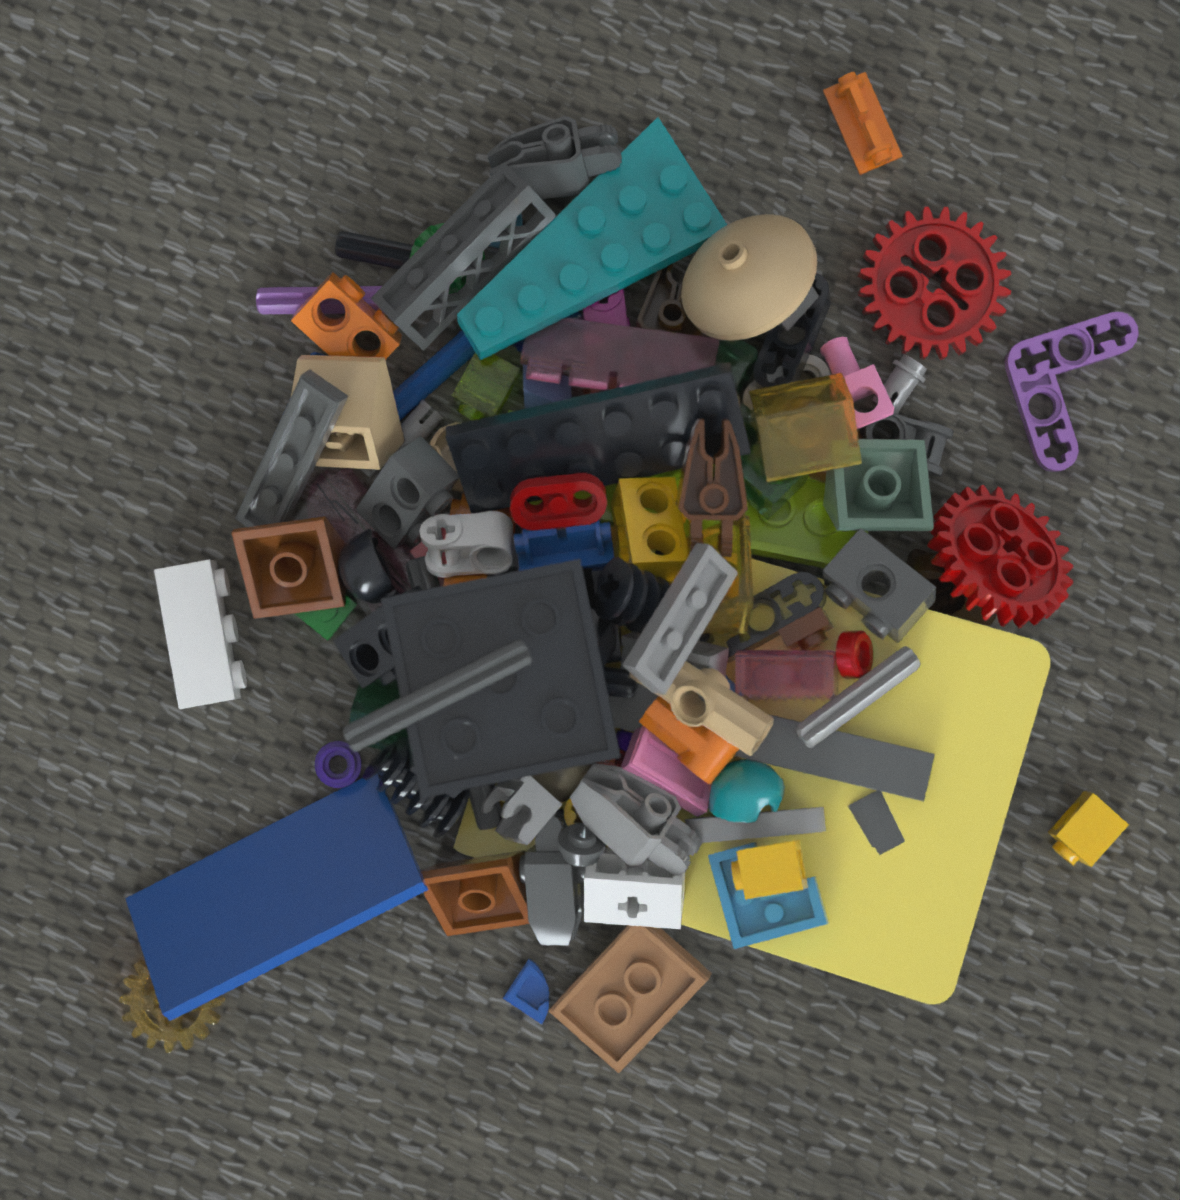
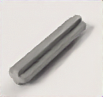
(857, 697)

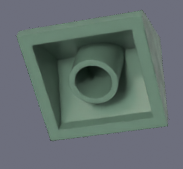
(883, 491)

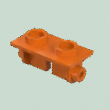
(862, 122)

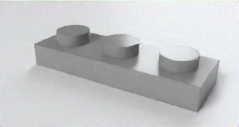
(680, 618)

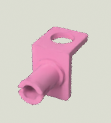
(859, 381)

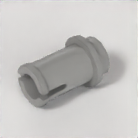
(903, 381)

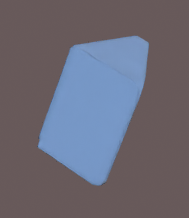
(541, 393)

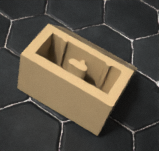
(369, 422)

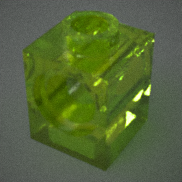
(485, 387)

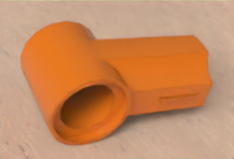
(696, 747)

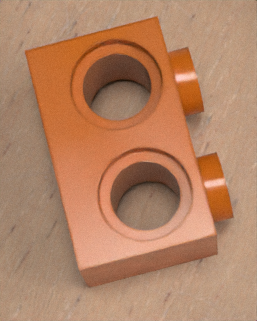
(338, 335)

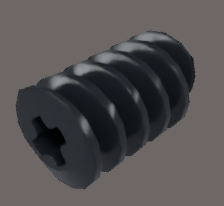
(628, 594)
(394, 768)

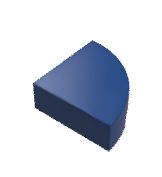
(530, 992)

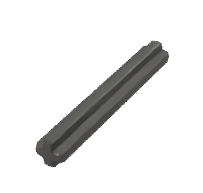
(437, 695)

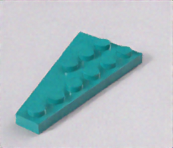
(600, 243)

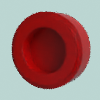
(854, 654)

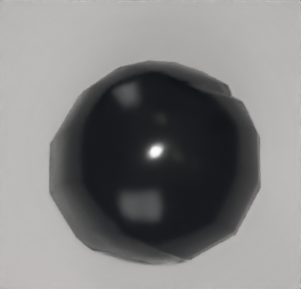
(365, 569)

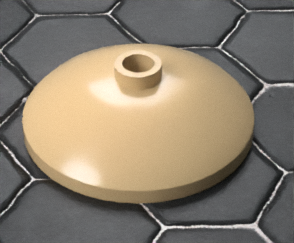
(749, 277)

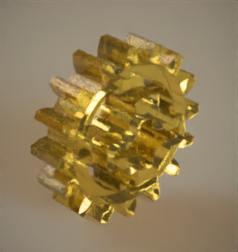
(167, 1031)

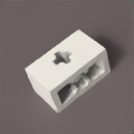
(632, 893)

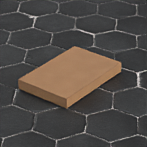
(629, 993)

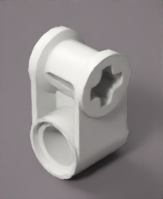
(471, 545)

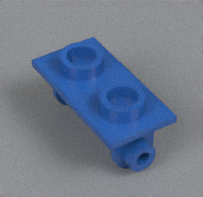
(551, 546)

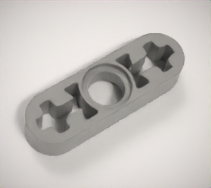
(767, 825)

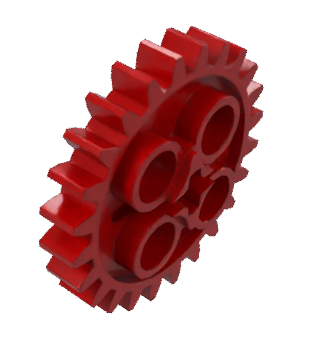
(959, 250)
(1000, 556)

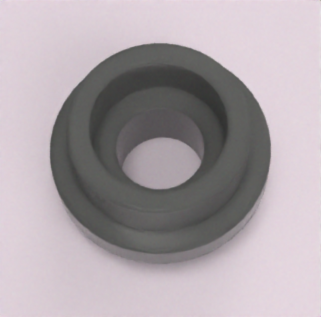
(580, 845)

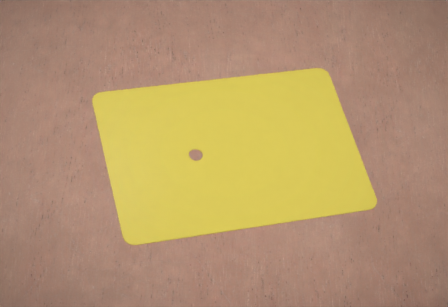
(912, 910)

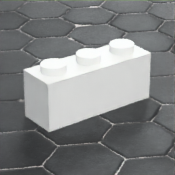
(200, 633)

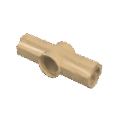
(721, 712)

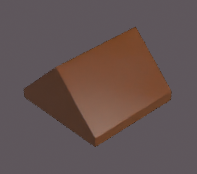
(290, 566)
(477, 893)

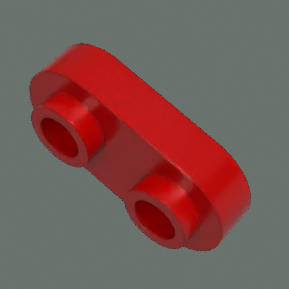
(559, 504)

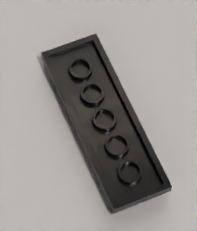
(604, 434)

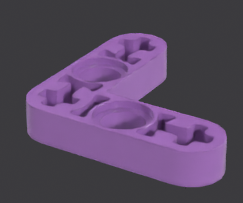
(1045, 380)

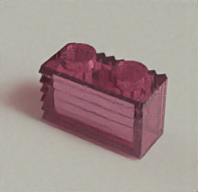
(786, 674)

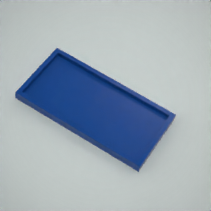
(274, 896)

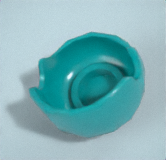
(744, 790)

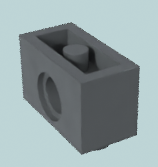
(868, 561)

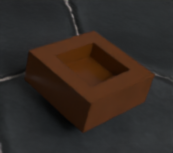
(807, 631)

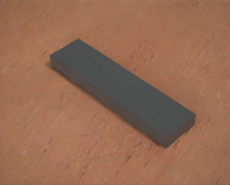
(292, 451)

